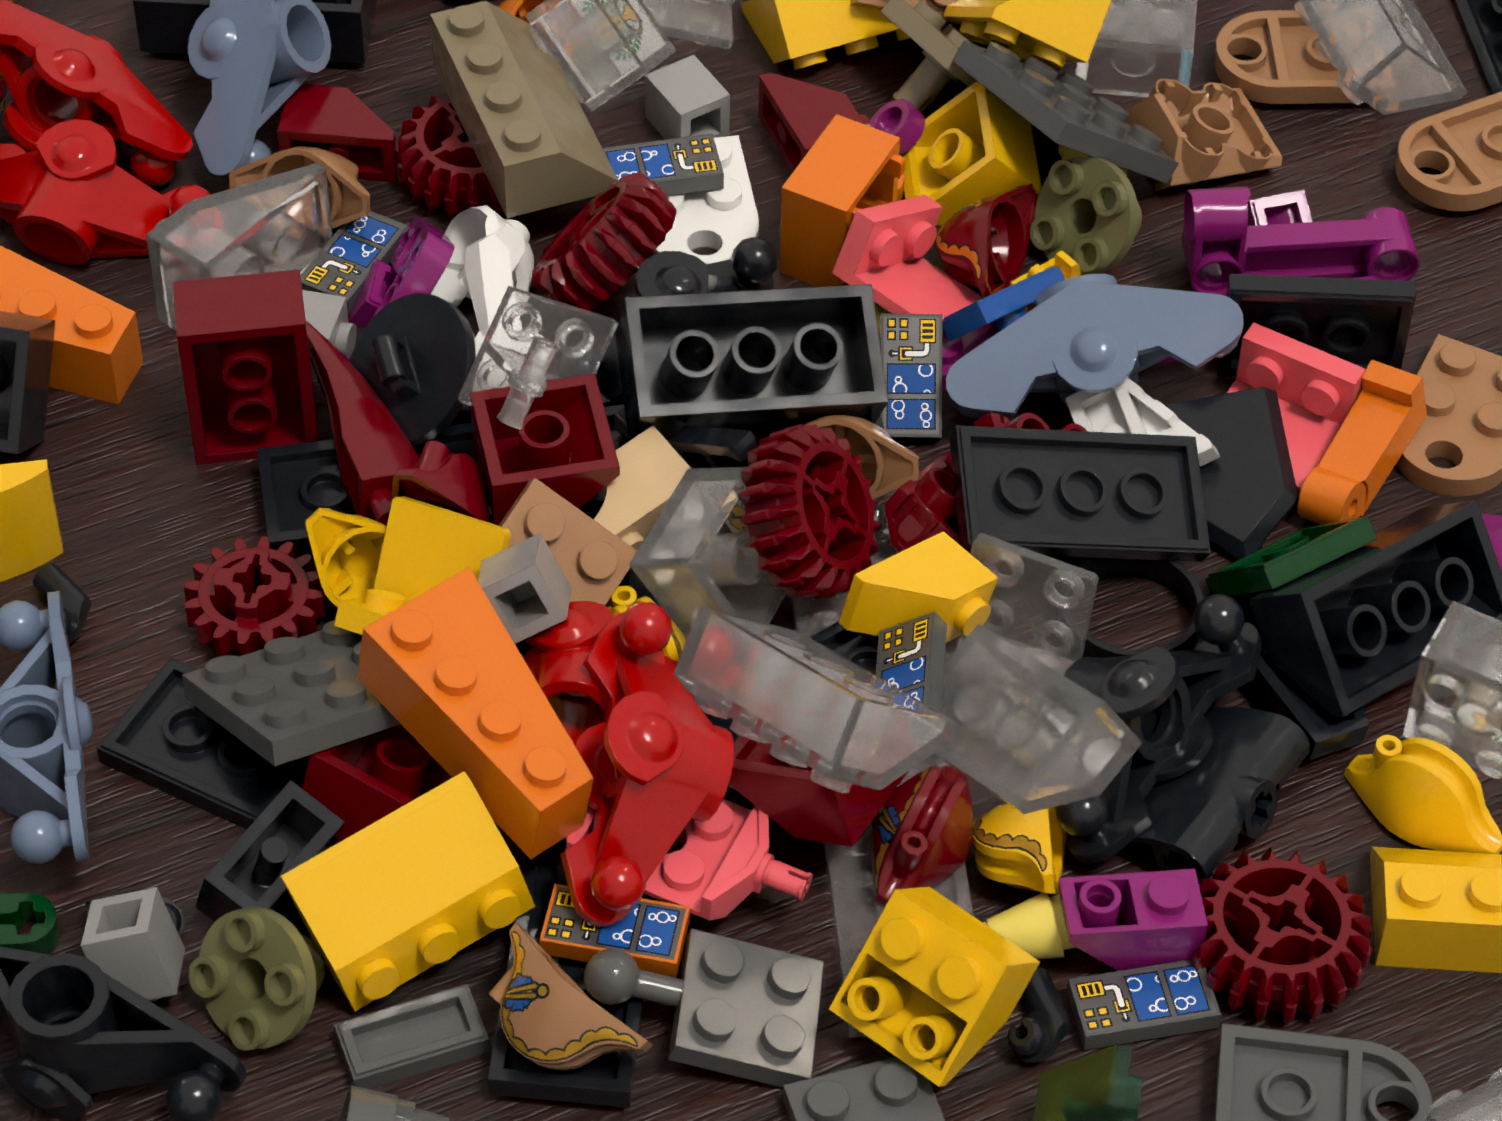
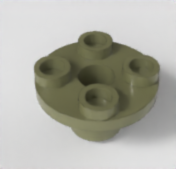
(1087, 213)
(257, 977)

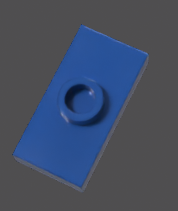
(1001, 307)

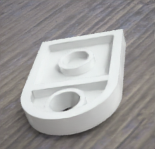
(716, 216)

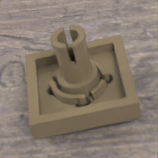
(939, 47)

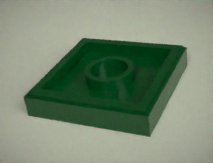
(1290, 557)

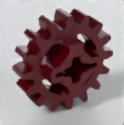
(253, 597)

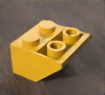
(1034, 28)
(932, 983)

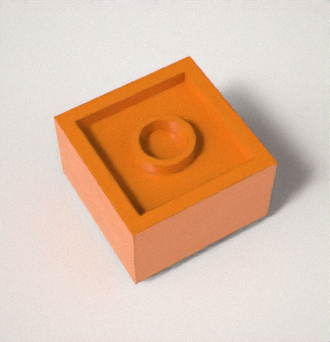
(841, 173)

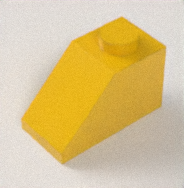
(918, 581)

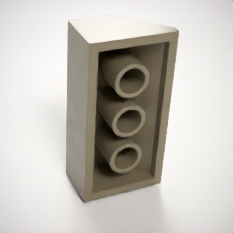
(517, 110)

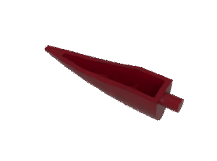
(364, 431)

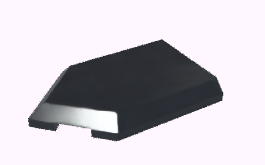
(1253, 478)

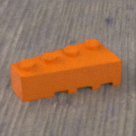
(94, 337)
(477, 709)

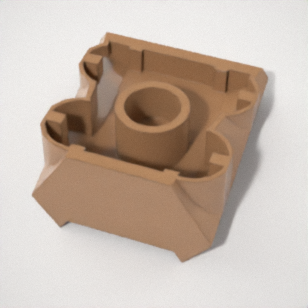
(1205, 131)

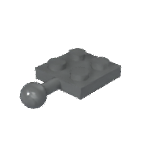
(734, 1004)

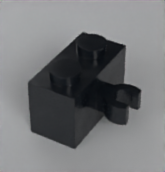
(279, 840)

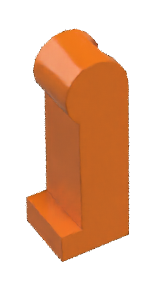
(1365, 446)

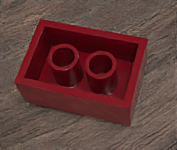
(245, 364)

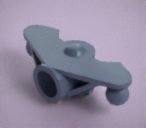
(255, 61)
(1089, 340)
(42, 736)

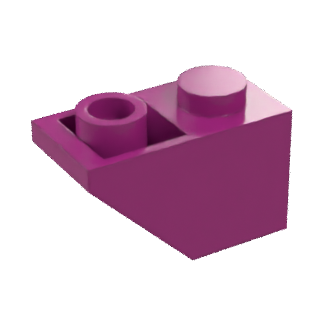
(1134, 916)

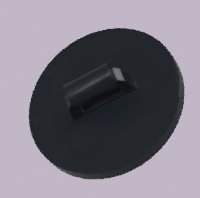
(417, 362)

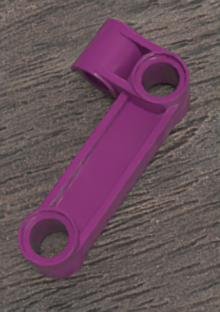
(1222, 243)

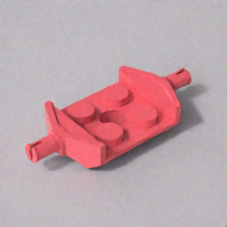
(719, 863)

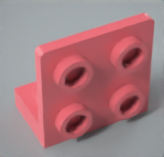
(888, 251)
(1311, 390)

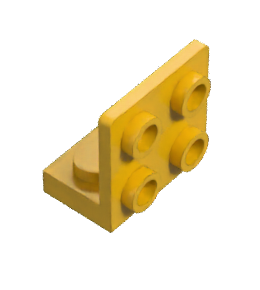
(419, 552)

